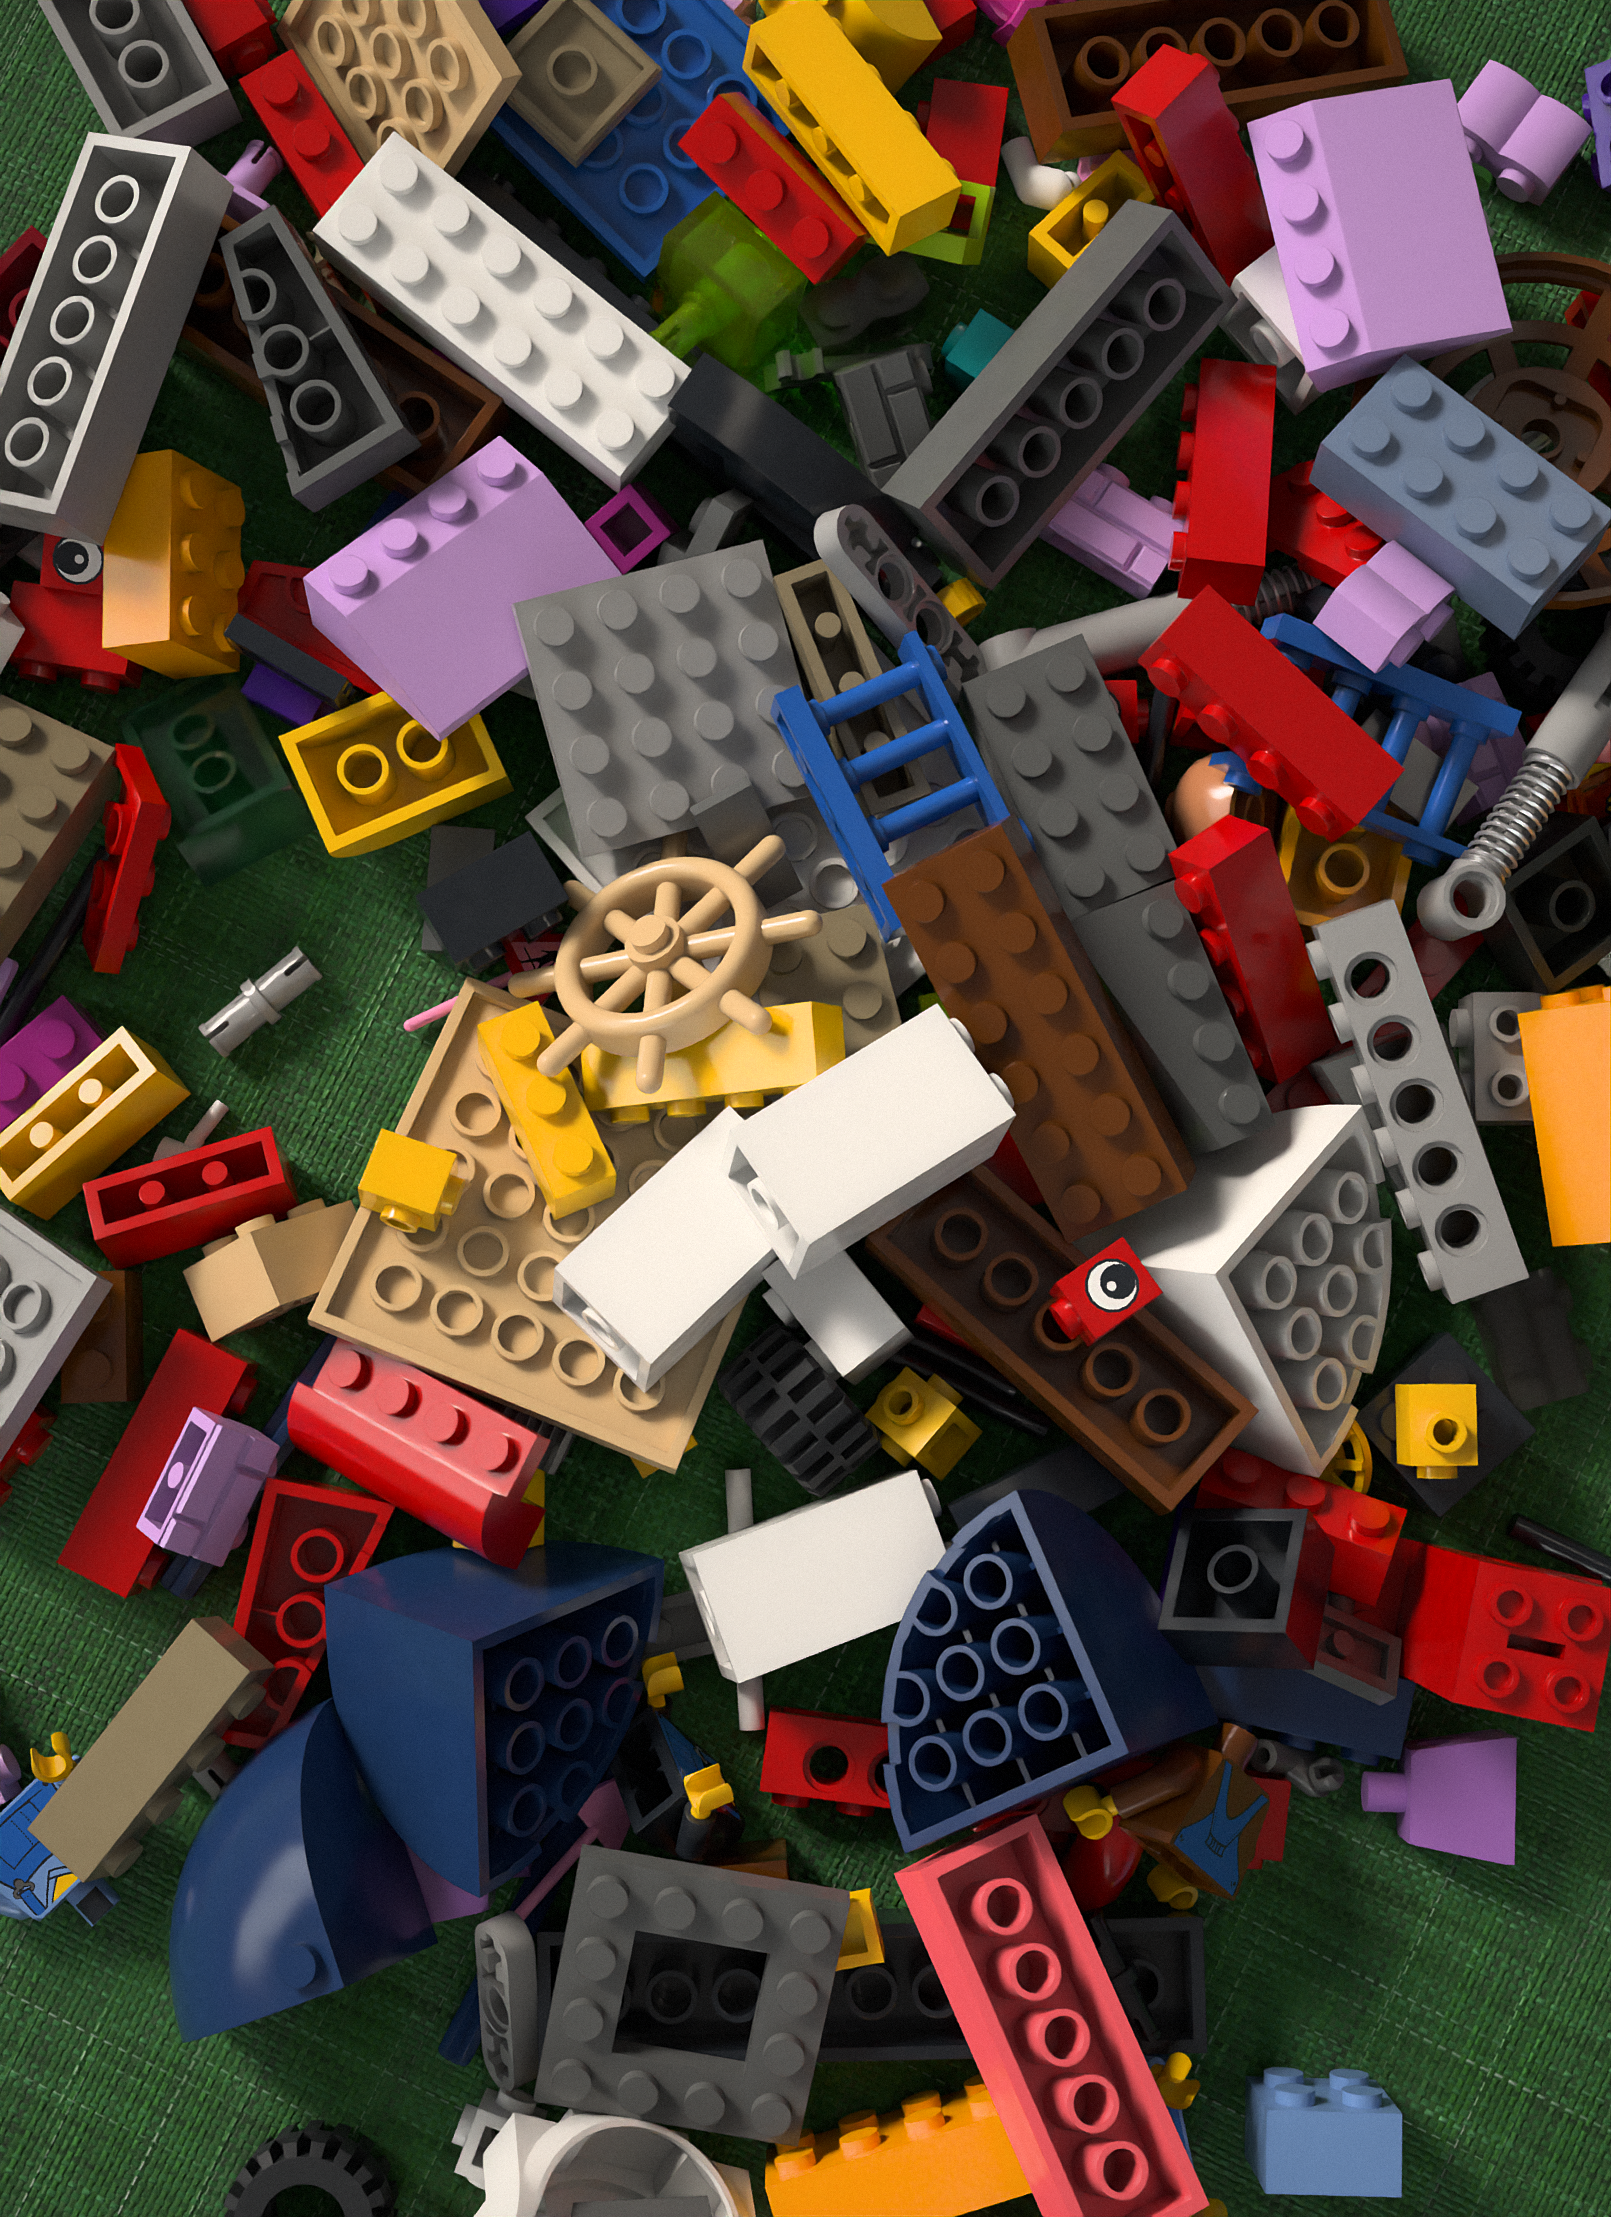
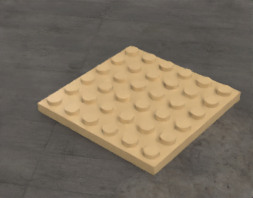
(480, 1287)

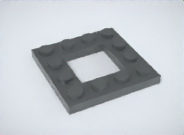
(749, 2099)

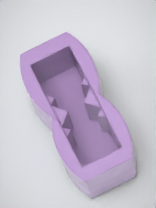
(1519, 133)
(1387, 608)

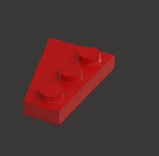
(1316, 528)

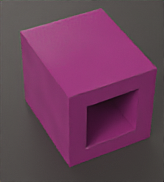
(631, 527)

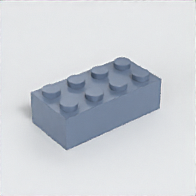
(1460, 495)

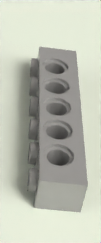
(1490, 1253)

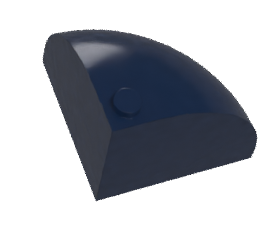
(1026, 1670)
(489, 1692)
(290, 1885)

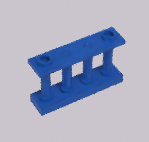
(1414, 698)
(837, 781)

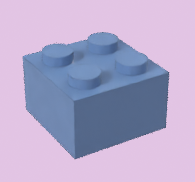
(1323, 2134)

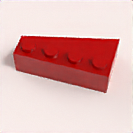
(300, 1543)

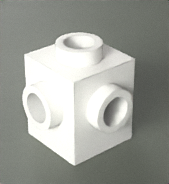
(477, 2128)

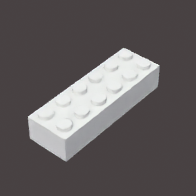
(503, 311)

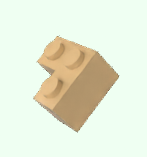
(267, 1267)

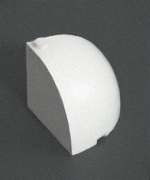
(1277, 1274)

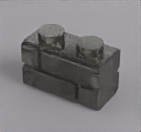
(1532, 1341)

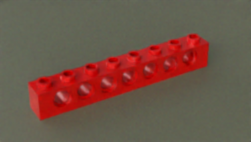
(799, 1732)

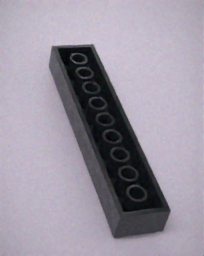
(707, 1993)

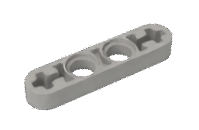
(855, 551)

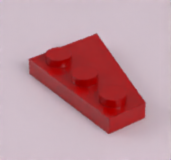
(277, 601)
(129, 872)

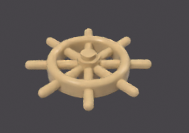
(664, 958)

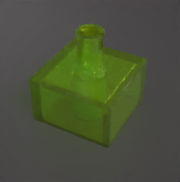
(724, 289)

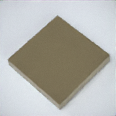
(577, 76)

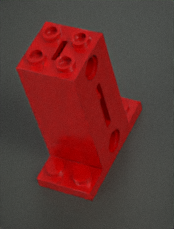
(1497, 1632)

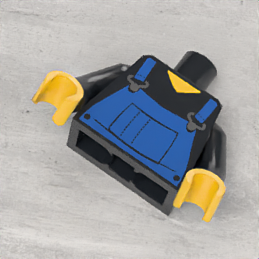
(668, 1780)

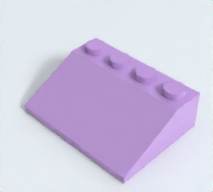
(1378, 229)
(434, 585)

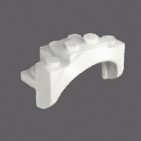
(594, 2156)

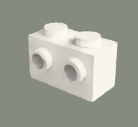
(1493, 1056)

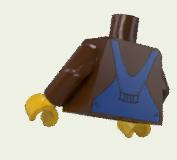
(1189, 1813)

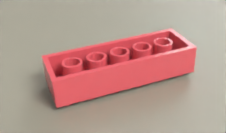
(1048, 2028)

